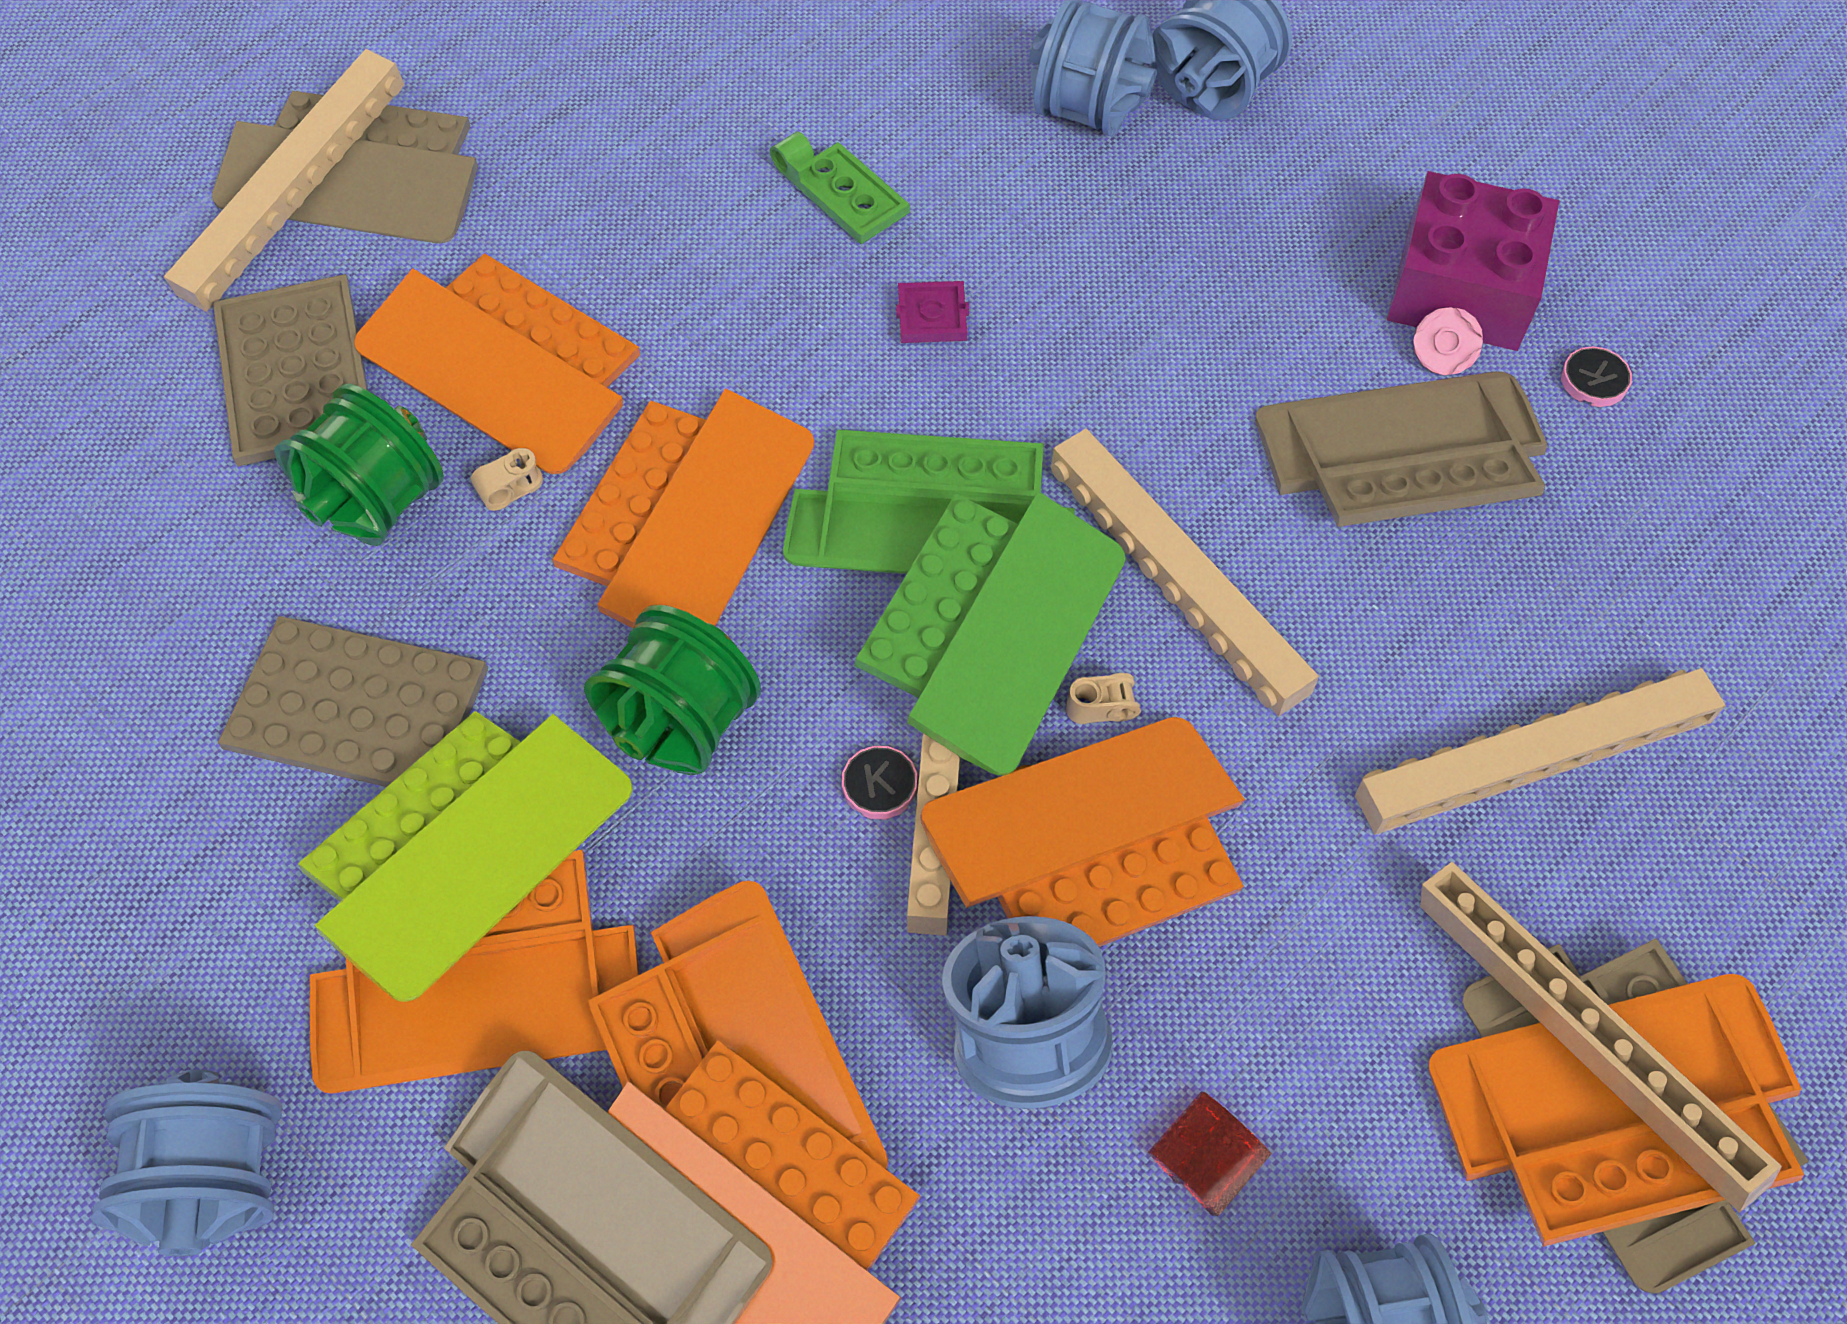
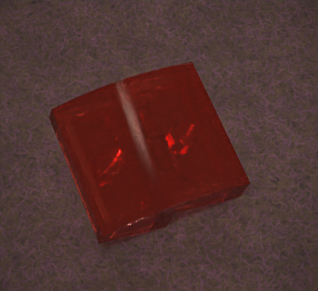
(1209, 1153)

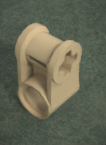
(505, 481)
(1109, 697)

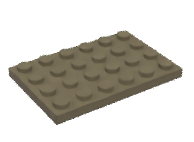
(284, 360)
(349, 702)

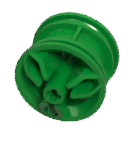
(359, 465)
(672, 690)

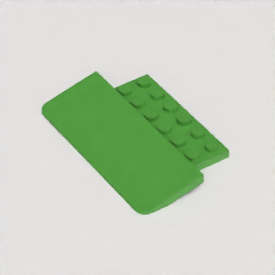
(894, 490)
(992, 624)

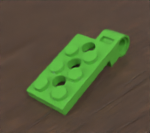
(797, 163)

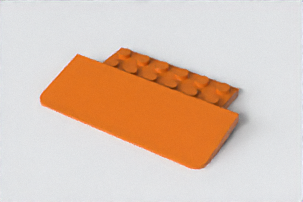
(503, 358)
(685, 507)
(1096, 834)
(737, 983)
(507, 995)
(1576, 1145)
(787, 1181)

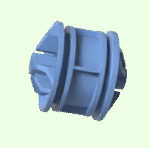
(1219, 53)
(1092, 65)
(1028, 1011)
(187, 1162)
(1391, 1287)

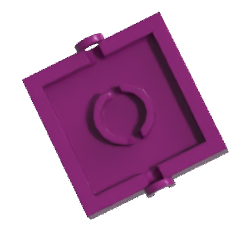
(932, 312)

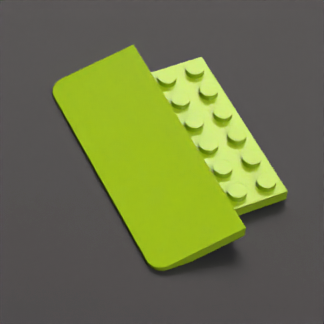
(458, 846)

